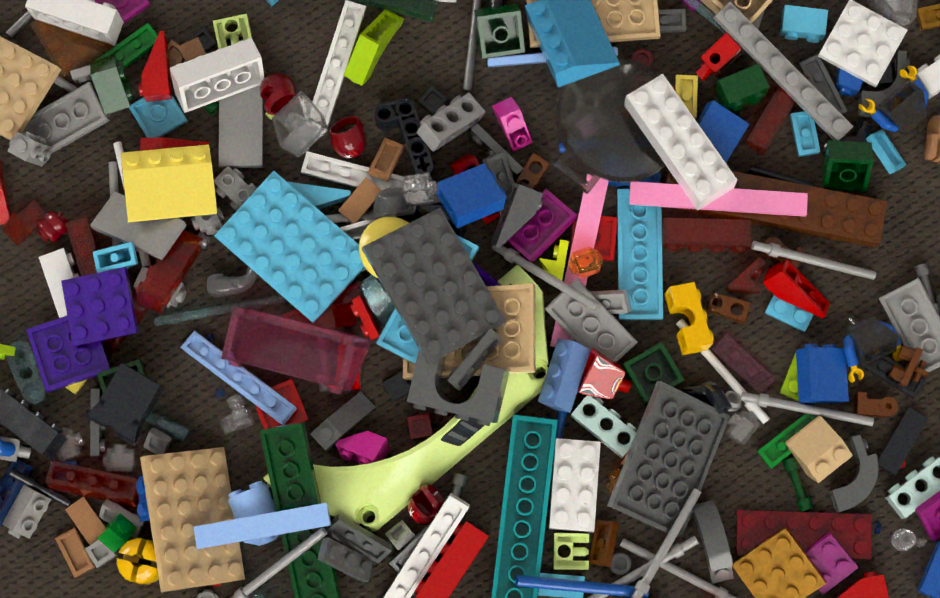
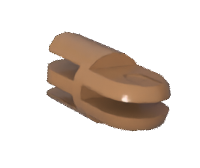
(932, 142)

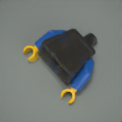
(904, 107)
(867, 342)

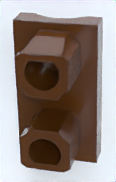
(912, 356)

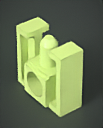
(222, 34)
(568, 540)

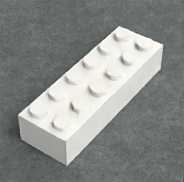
(680, 142)

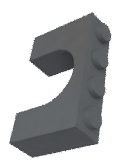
(483, 406)

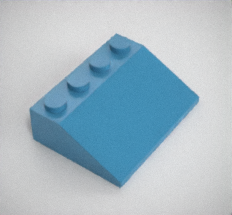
(570, 39)

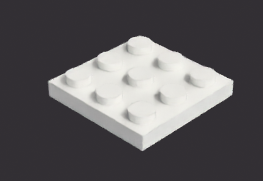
(862, 43)

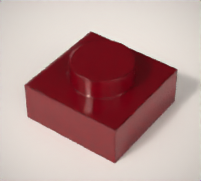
(419, 426)

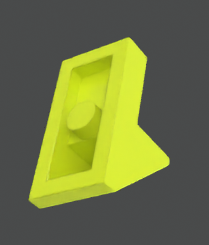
(557, 267)

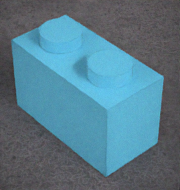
(803, 23)

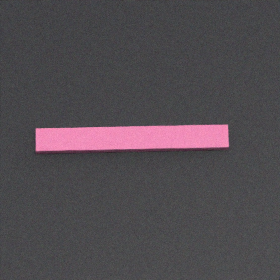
(734, 201)
(584, 236)

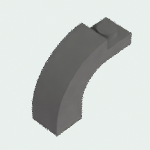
(900, 62)
(864, 479)
(714, 541)

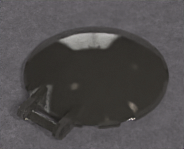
(600, 129)

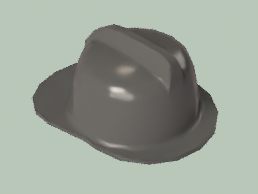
(388, 202)

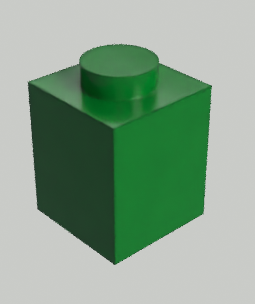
(117, 533)

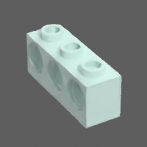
(592, 424)
(914, 497)

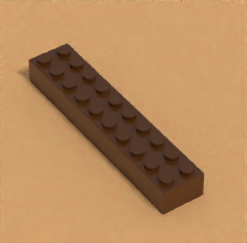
(828, 216)

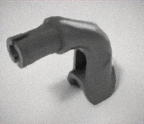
(219, 285)

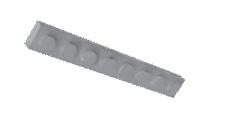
(783, 72)

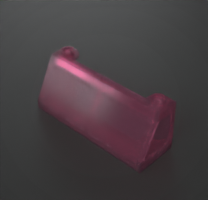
(294, 348)

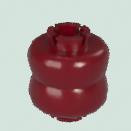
(52, 226)

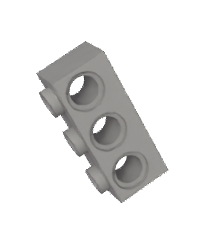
(450, 121)

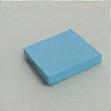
(158, 117)

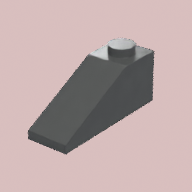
(518, 210)
(342, 421)

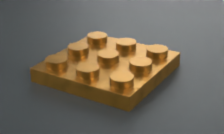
(779, 568)

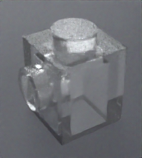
(419, 189)
(742, 427)
(72, 447)
(120, 459)

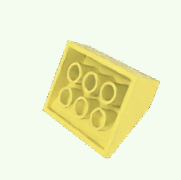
(168, 183)

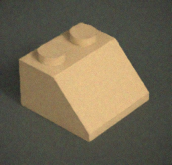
(818, 449)

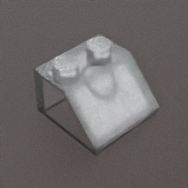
(898, 11)
(299, 125)

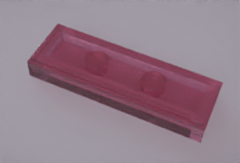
(743, 364)

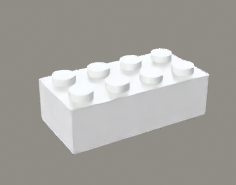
(79, 16)
(217, 75)
(574, 485)

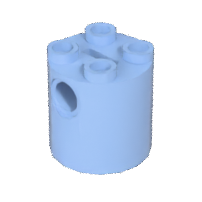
(253, 502)

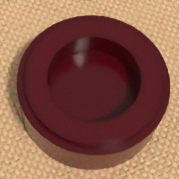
(643, 56)

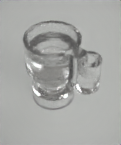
(238, 416)
(905, 539)

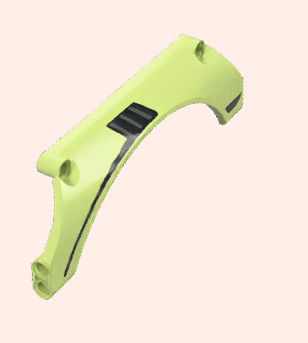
(388, 484)

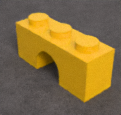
(686, 300)

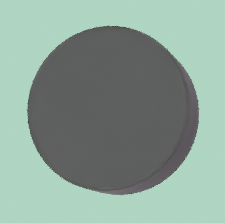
(620, 564)

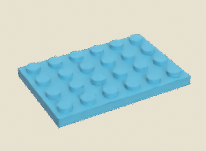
(292, 246)

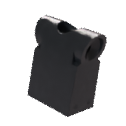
(126, 403)

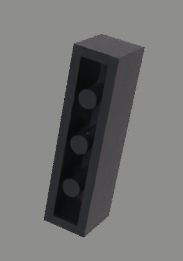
(30, 426)

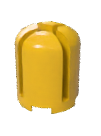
(129, 565)

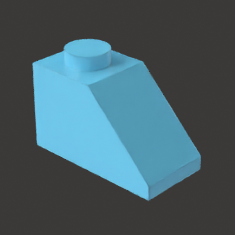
(115, 257)

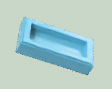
(886, 151)

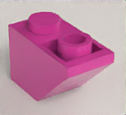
(512, 123)
(363, 448)

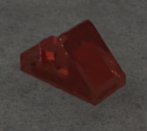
(24, 223)
(744, 283)
(337, 317)

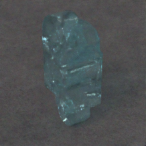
(377, 299)
(32, 388)

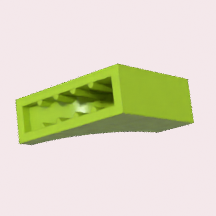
(371, 46)

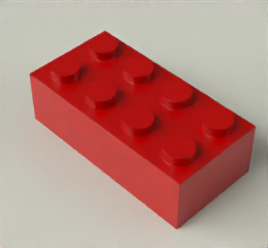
(454, 563)

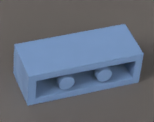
(564, 375)

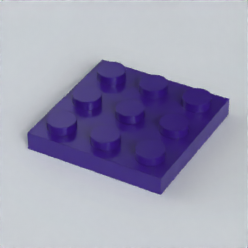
(99, 306)
(59, 360)

